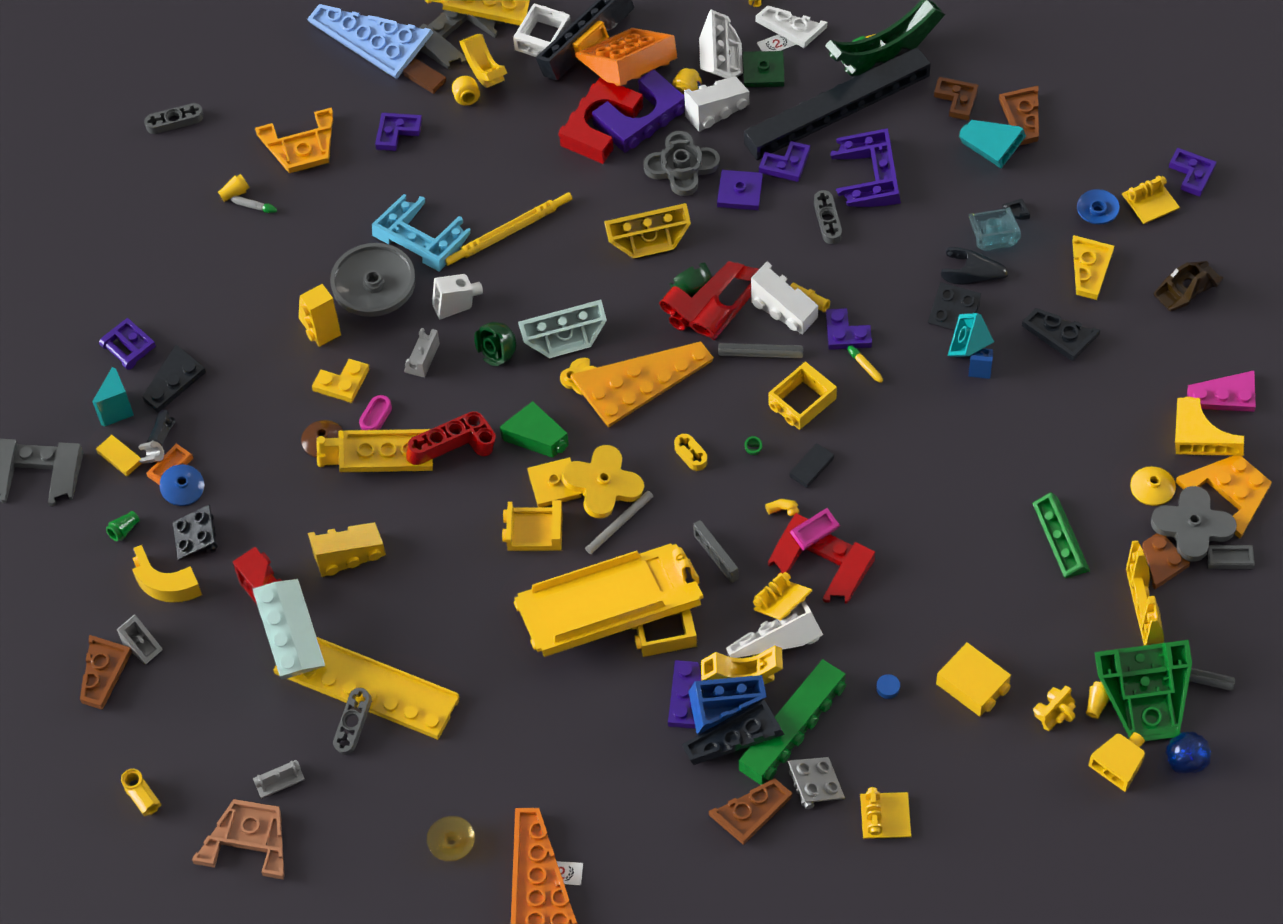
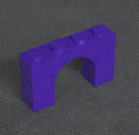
(629, 131)

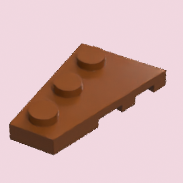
(103, 668)

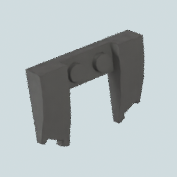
(443, 51)
(63, 460)

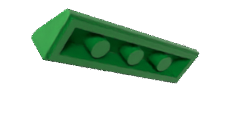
(1060, 535)

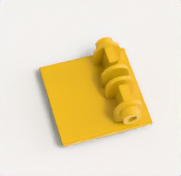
(1151, 200)
(780, 597)
(885, 814)

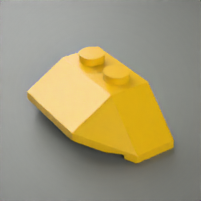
(649, 231)

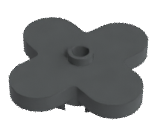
(681, 163)
(1193, 523)

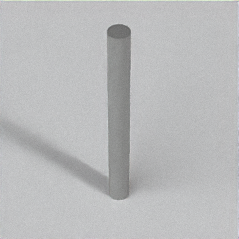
(620, 521)

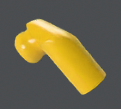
(782, 504)

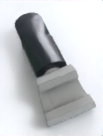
(156, 438)

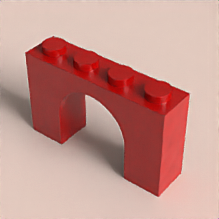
(587, 141)

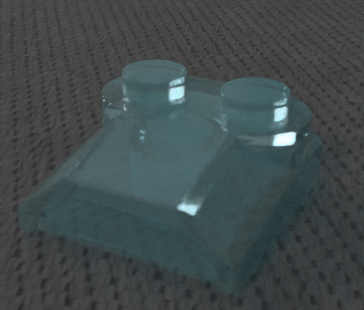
(995, 229)

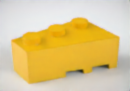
(319, 315)
(346, 548)

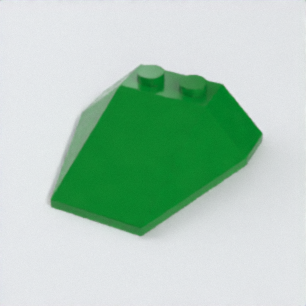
(1147, 686)

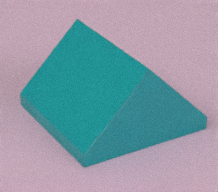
(969, 335)
(112, 401)

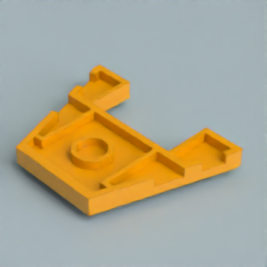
(301, 149)
(1236, 482)

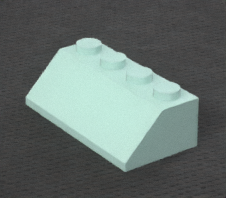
(288, 628)

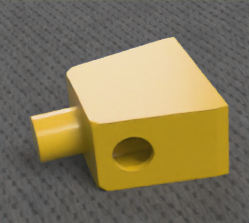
(1119, 759)

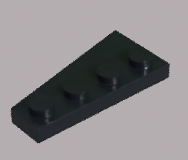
(738, 732)

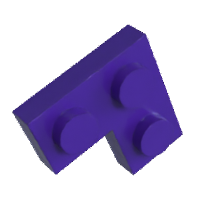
(392, 126)
(786, 167)
(1197, 169)
(842, 335)

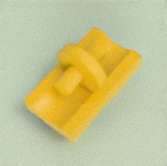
(1059, 708)

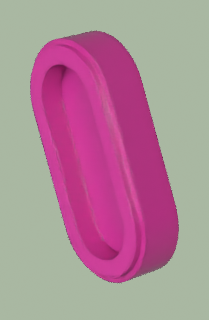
(375, 413)

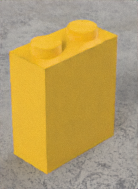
(974, 679)

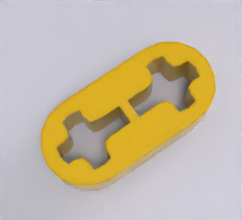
(694, 449)

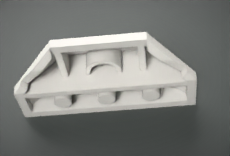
(720, 47)

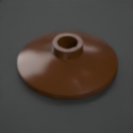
(314, 430)

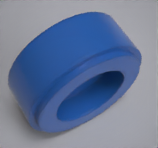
(888, 686)

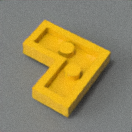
(342, 386)

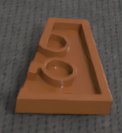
(1022, 111)
(752, 811)

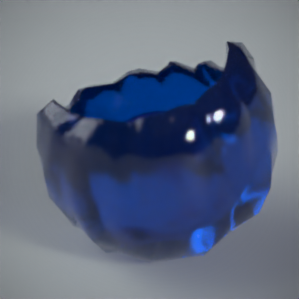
(1188, 753)

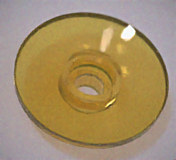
(447, 829)

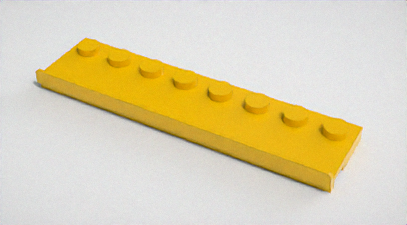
(393, 692)

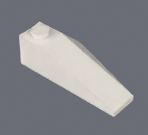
(790, 632)

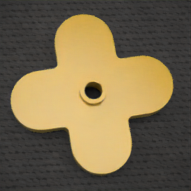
(602, 481)

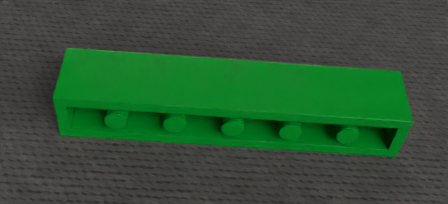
(795, 719)

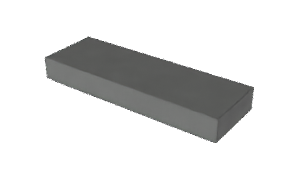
(715, 551)

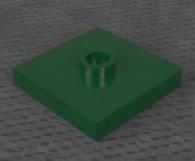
(763, 69)

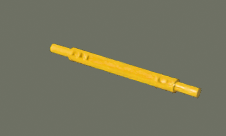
(508, 228)

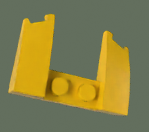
(1145, 605)

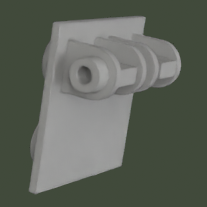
(815, 780)

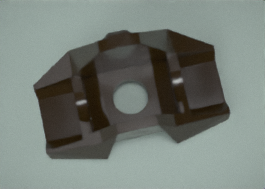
(1173, 292)

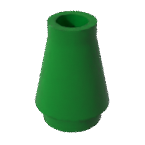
(122, 526)

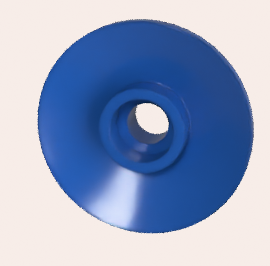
(1098, 200)
(181, 494)

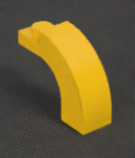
(481, 61)
(164, 586)
(722, 666)

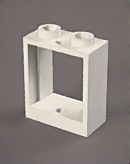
(532, 45)

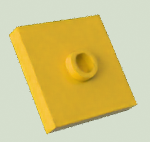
(548, 483)

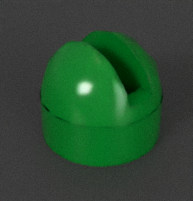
(753, 441)

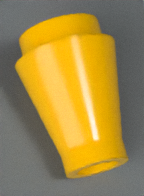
(234, 187)
(1097, 700)

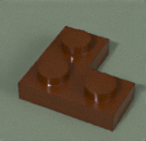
(960, 93)

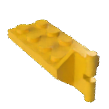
(500, 10)
(369, 451)

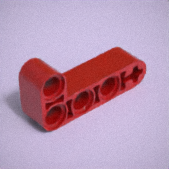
(423, 446)

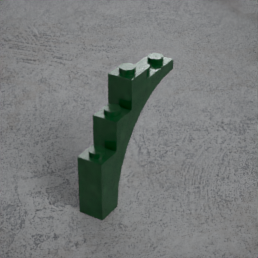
(906, 33)

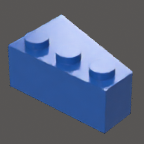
(722, 698)

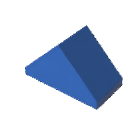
(981, 363)

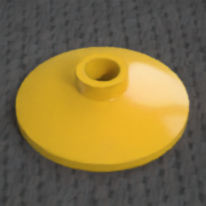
(1151, 493)

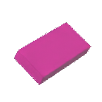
(815, 529)

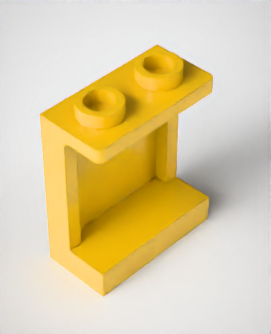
(533, 528)

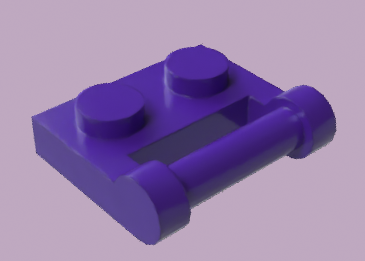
(132, 338)

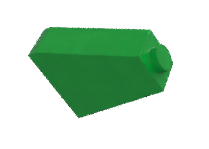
(535, 431)

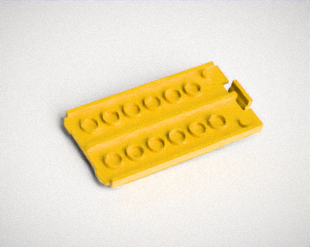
(608, 598)

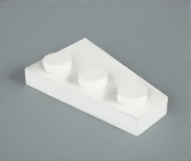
(796, 29)

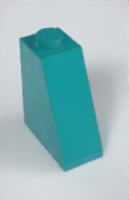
(992, 140)

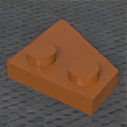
(1162, 559)

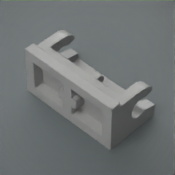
(422, 353)

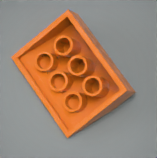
(629, 55)

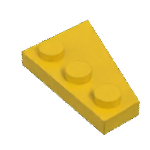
(1090, 265)

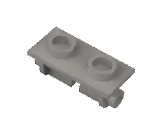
(278, 779)

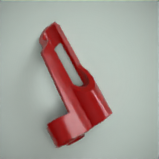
(704, 310)

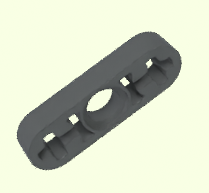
(189, 119)
(826, 224)
(353, 739)

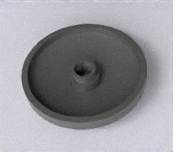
(373, 279)

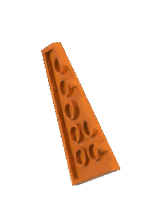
(537, 881)

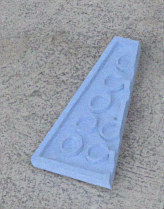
(376, 39)

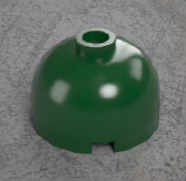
(692, 280)
(495, 342)

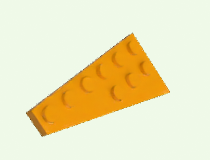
(630, 384)

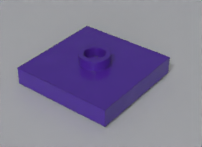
(740, 189)

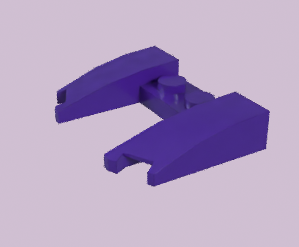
(878, 147)

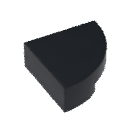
(1018, 209)

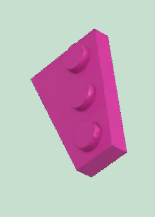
(1226, 393)

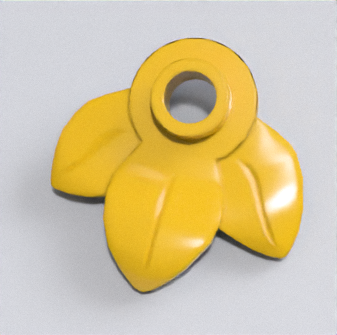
(576, 366)

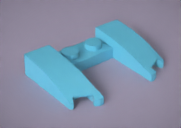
(394, 227)

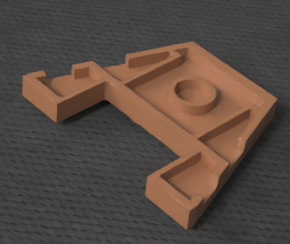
(247, 827)

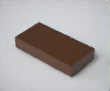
(424, 76)

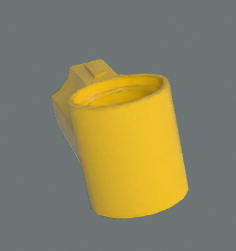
(140, 793)

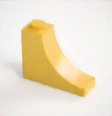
(1198, 436)

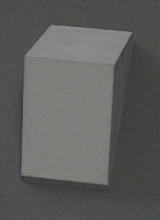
(136, 636)

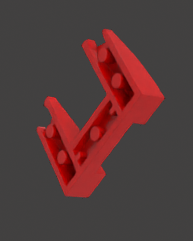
(853, 559)

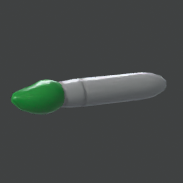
(267, 208)

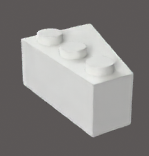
(715, 102)
(781, 300)

